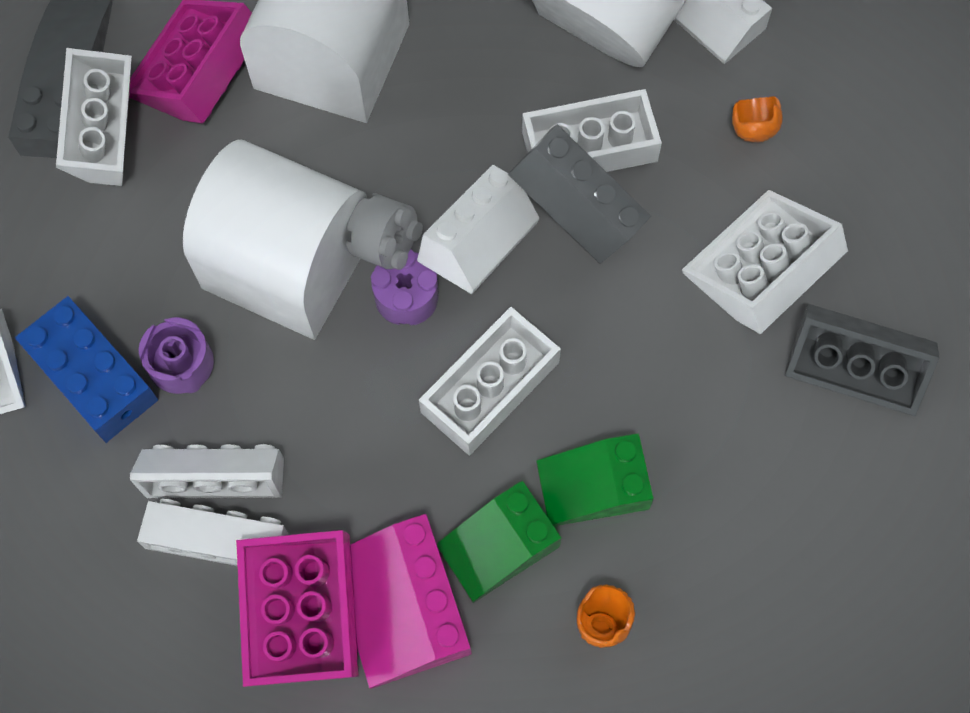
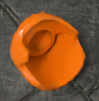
(757, 118)
(605, 616)

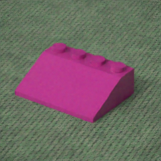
(192, 59)
(403, 604)
(296, 608)

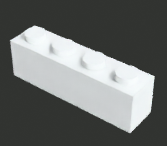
(200, 531)

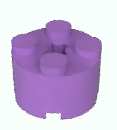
(402, 304)
(191, 354)

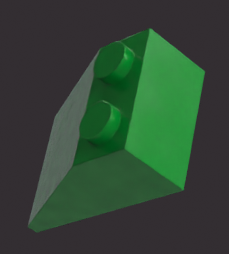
(595, 481)
(499, 541)

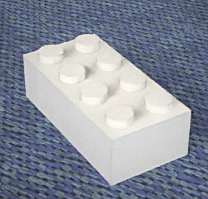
(611, 129)
(489, 380)

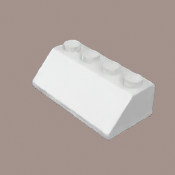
(724, 25)
(94, 116)
(478, 230)
(209, 472)

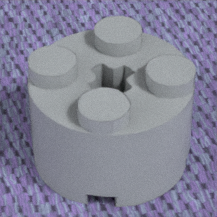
(383, 231)

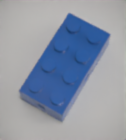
(87, 369)

